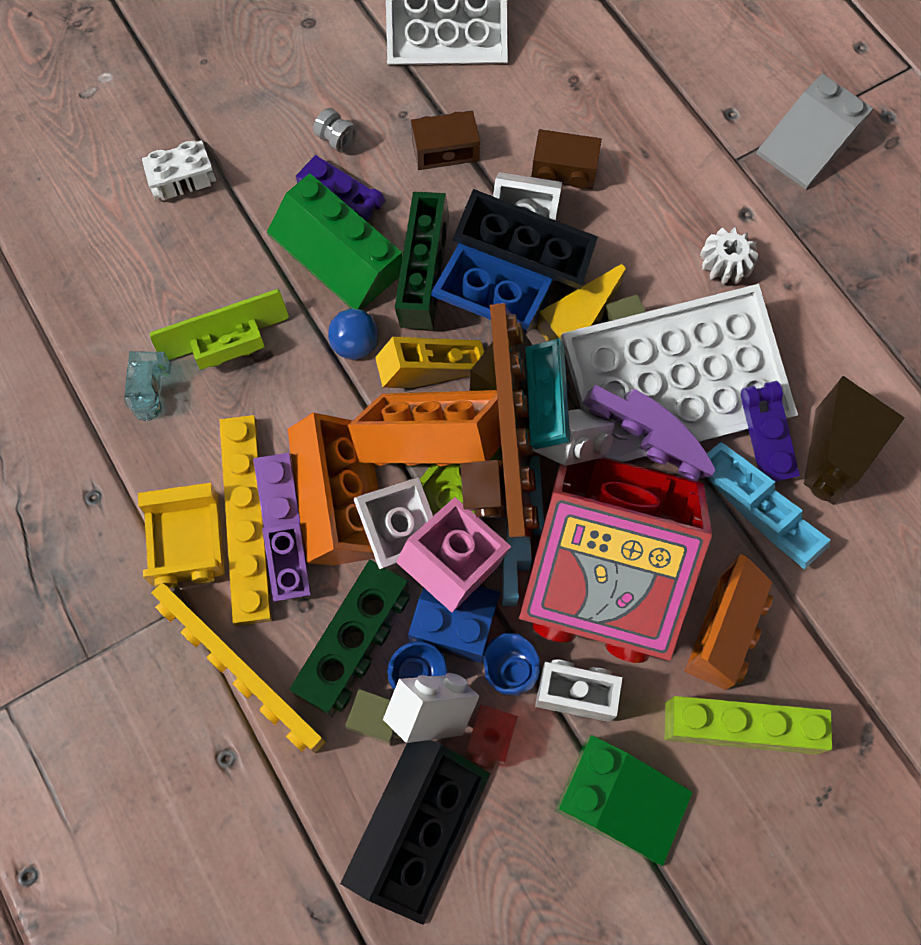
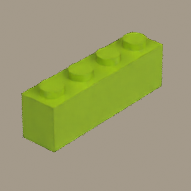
(748, 725)

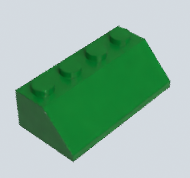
(335, 243)

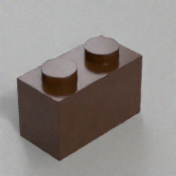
(445, 140)
(566, 158)
(484, 488)

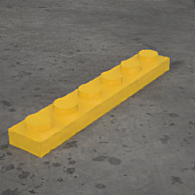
(244, 522)
(247, 681)

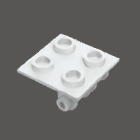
(176, 164)

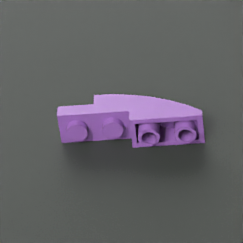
(665, 436)
(282, 527)

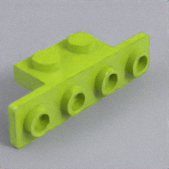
(222, 332)

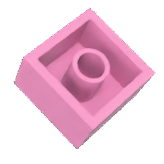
(453, 554)

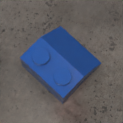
(455, 633)

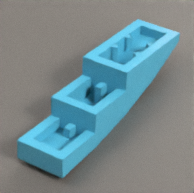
(764, 507)
(520, 552)

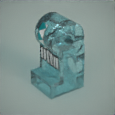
(143, 383)

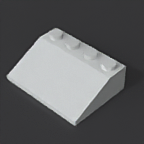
(446, 32)

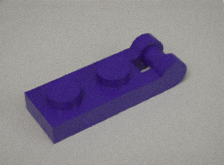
(344, 187)
(769, 431)

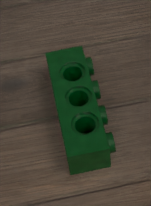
(422, 260)
(370, 585)

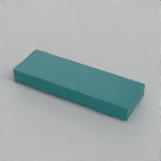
(547, 394)

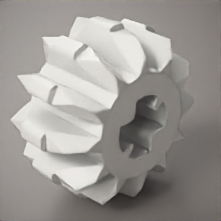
(729, 256)

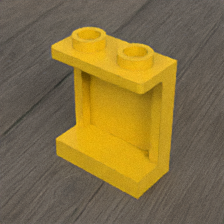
(182, 535)

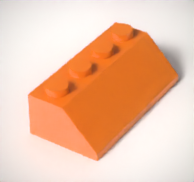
(428, 428)
(326, 484)

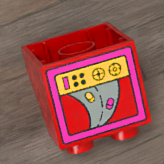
(618, 558)

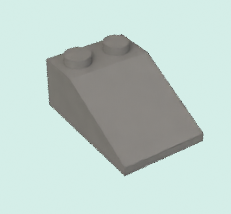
(815, 131)

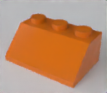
(731, 624)

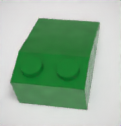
(624, 800)

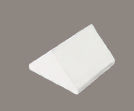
(392, 518)

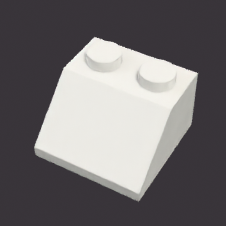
(529, 193)

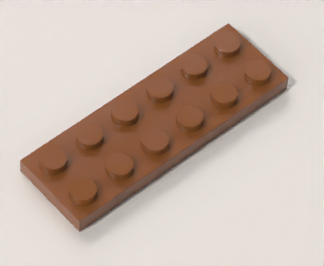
(512, 410)

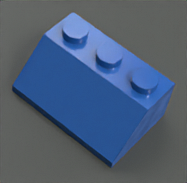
(480, 280)

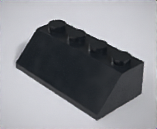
(525, 239)
(416, 829)

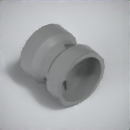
(337, 131)

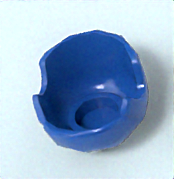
(353, 334)
(415, 660)
(511, 664)

